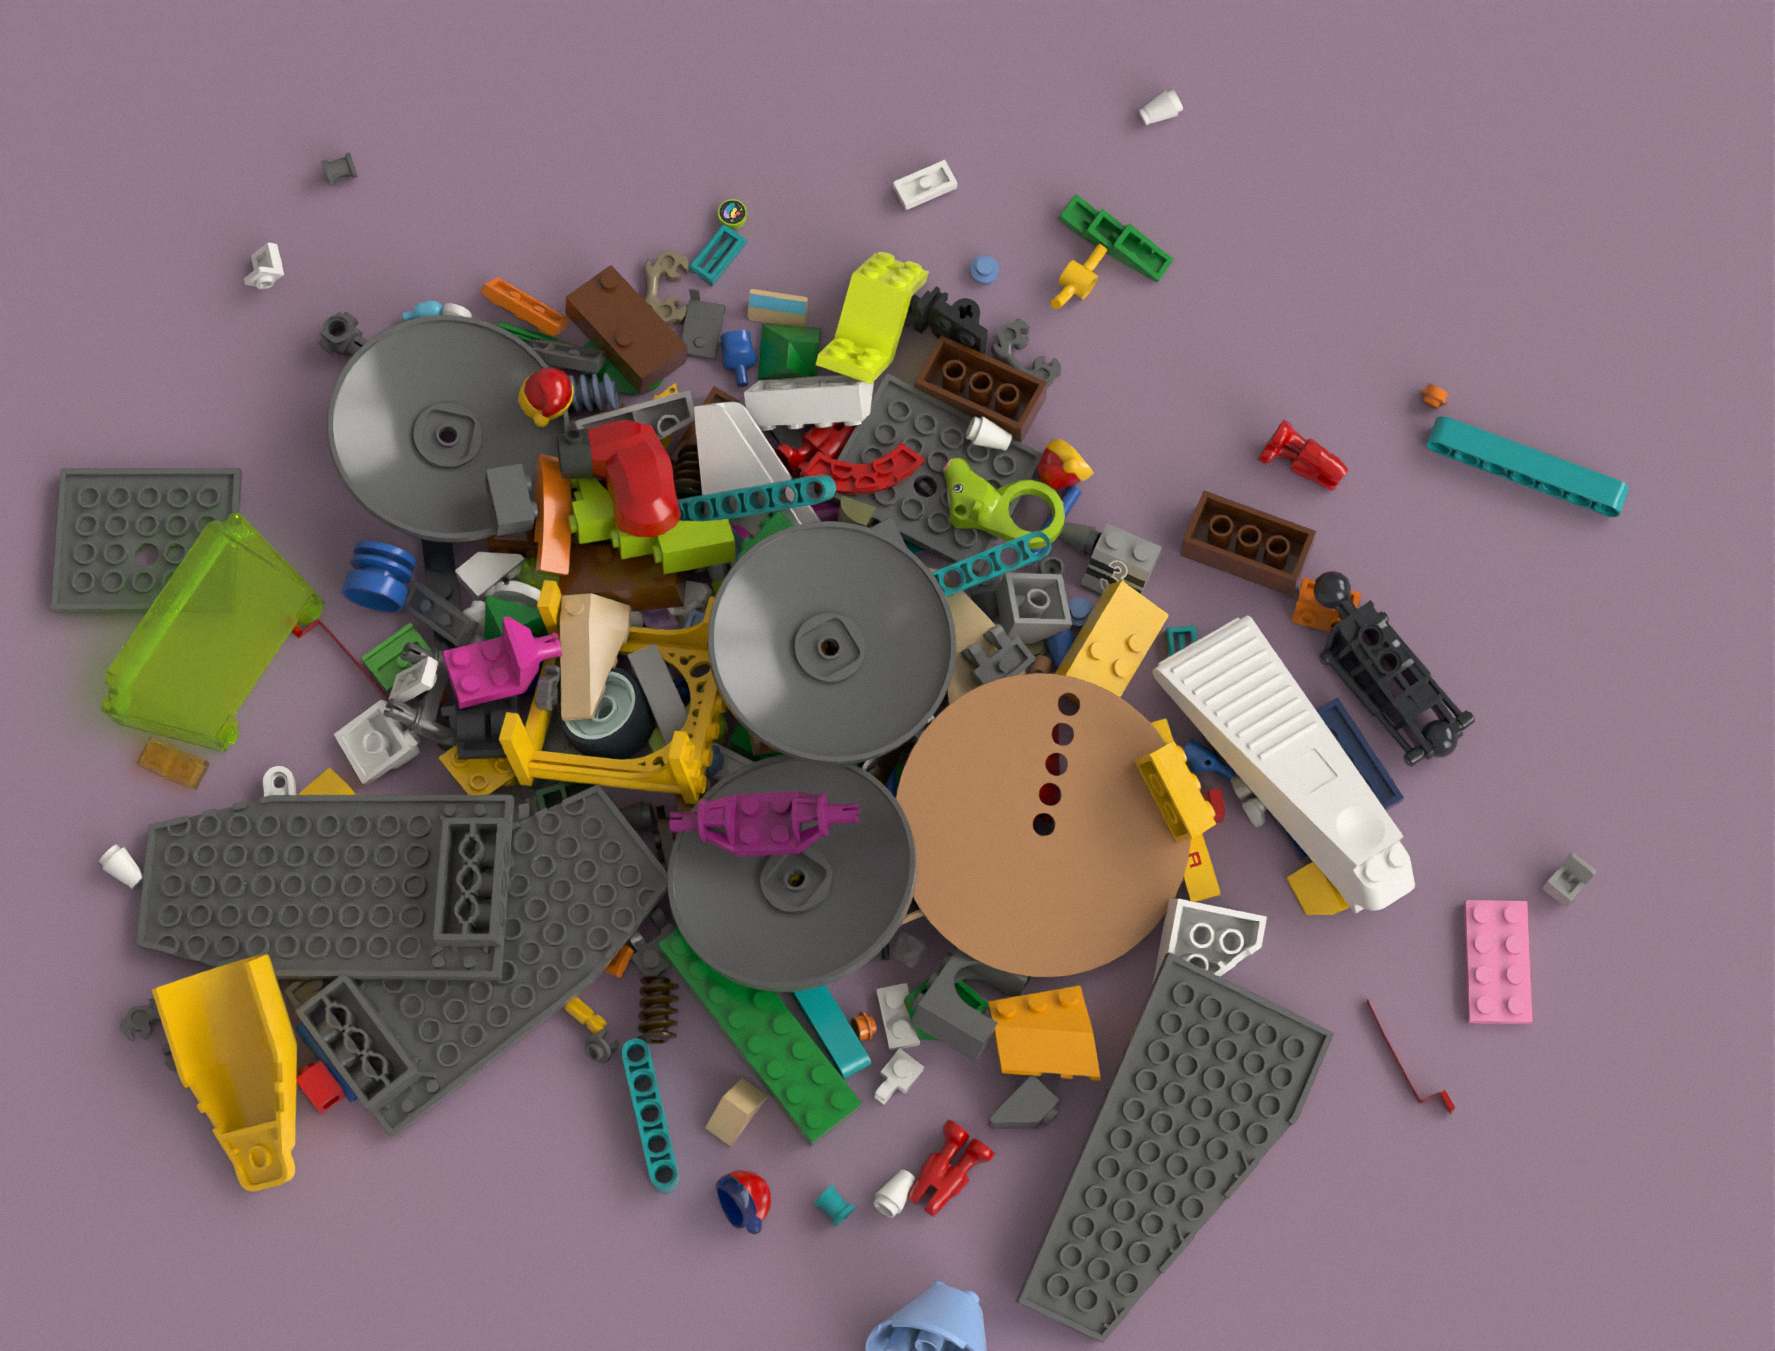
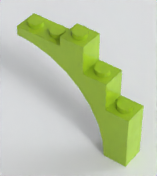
(680, 549)

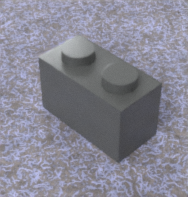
(509, 499)

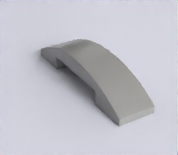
(659, 691)

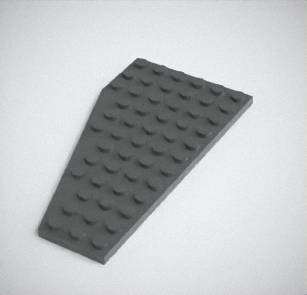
(1179, 1130)

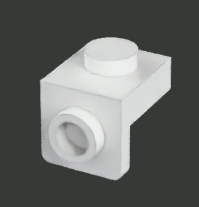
(266, 267)

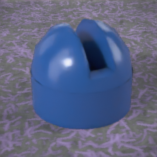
(684, 692)

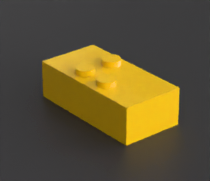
(1113, 639)

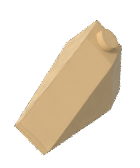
(590, 641)

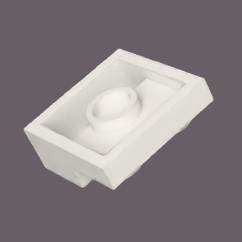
(376, 743)

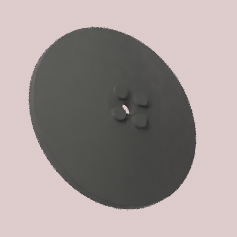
(408, 391)
(842, 589)
(785, 937)

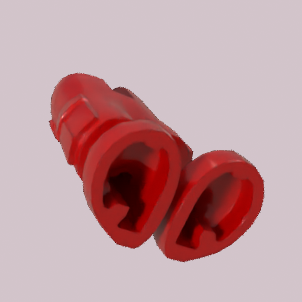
(826, 440)
(1307, 457)
(946, 1178)

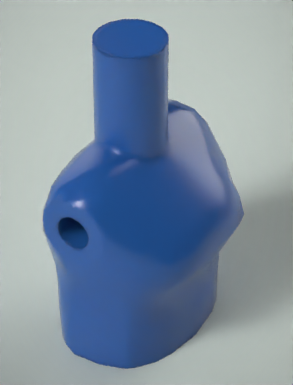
(738, 354)
(1198, 758)

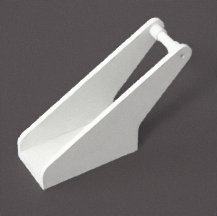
(739, 456)

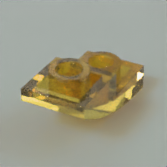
(172, 763)

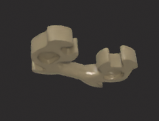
(668, 265)

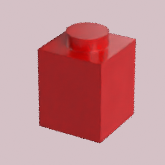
(319, 1086)

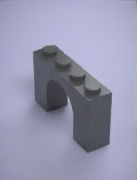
(948, 1016)

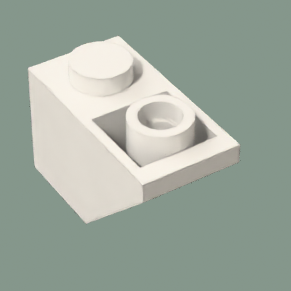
(486, 570)

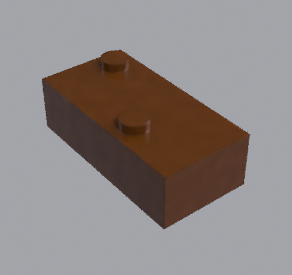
(626, 328)
(982, 387)
(1248, 543)
(629, 581)

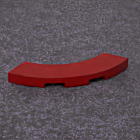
(867, 477)

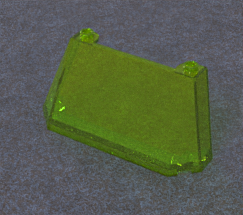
(208, 637)

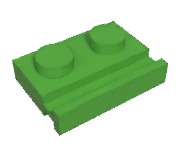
(385, 659)

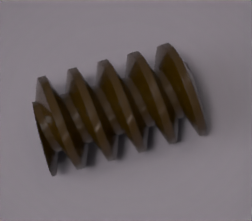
(687, 472)
(657, 1009)

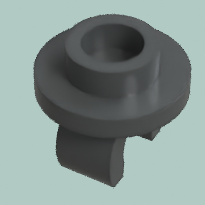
(598, 1048)

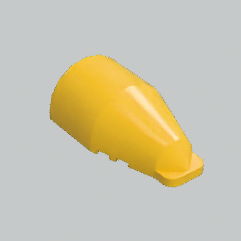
(239, 1061)

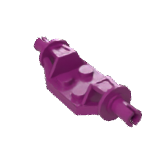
(764, 821)

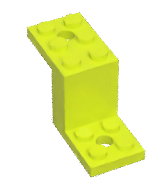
(872, 317)

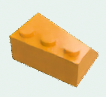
(1045, 1034)

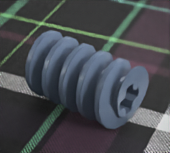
(594, 392)

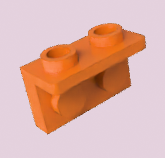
(1311, 613)

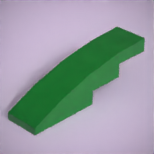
(1121, 241)

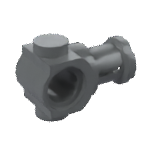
(348, 342)

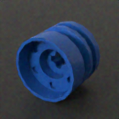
(378, 576)

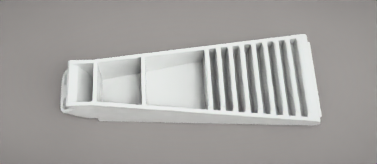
(1290, 760)

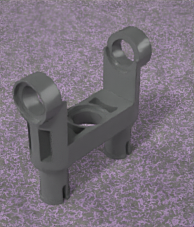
(422, 715)

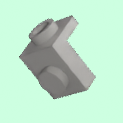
(1569, 879)

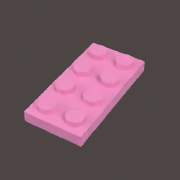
(1497, 962)

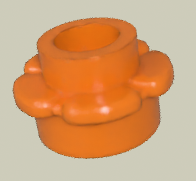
(1434, 396)
(863, 1026)

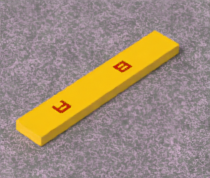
(1199, 872)

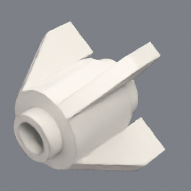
(695, 598)

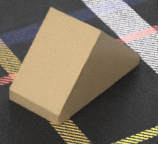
(735, 1111)

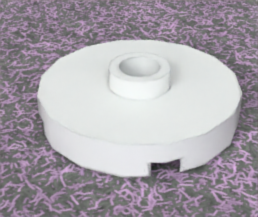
(517, 593)

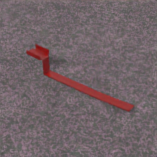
(297, 631)
(1443, 1095)

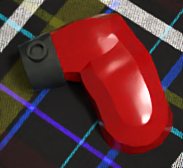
(634, 470)

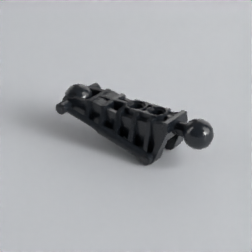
(1368, 679)

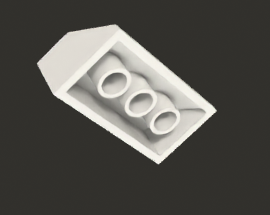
(808, 401)

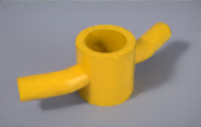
(1078, 278)

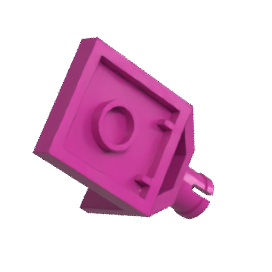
(498, 665)

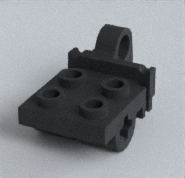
(954, 322)
(480, 728)

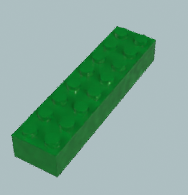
(768, 1043)

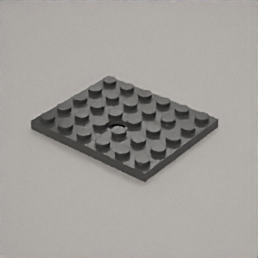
(937, 435)
(116, 512)

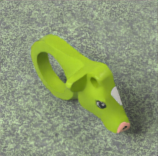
(980, 506)

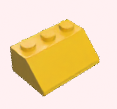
(1176, 792)

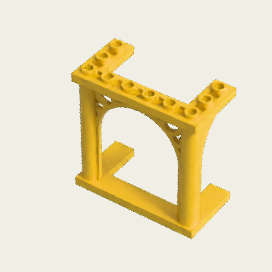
(683, 757)

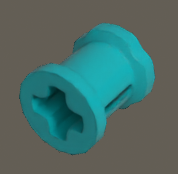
(834, 1205)

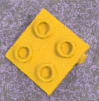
(478, 775)

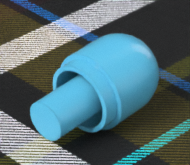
(423, 309)

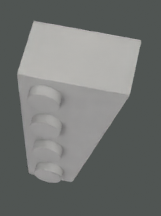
(663, 414)

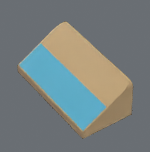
(777, 308)

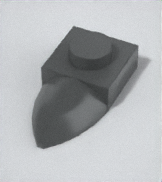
(984, 595)

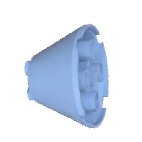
(933, 1321)

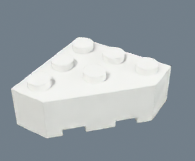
(1209, 935)

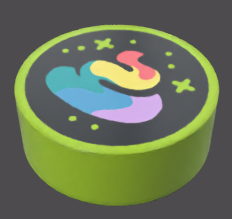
(732, 214)

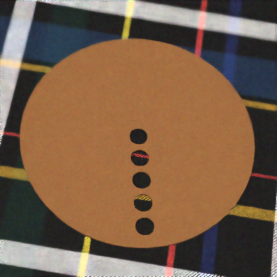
(984, 871)

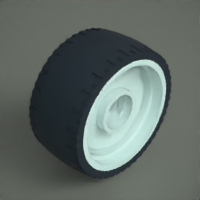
(619, 724)

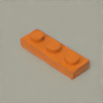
(525, 306)

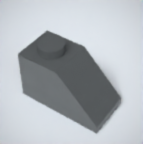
(1026, 1107)

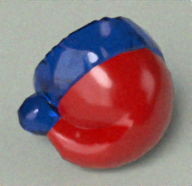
(744, 1199)

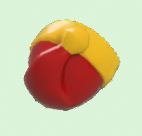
(545, 395)
(1062, 465)

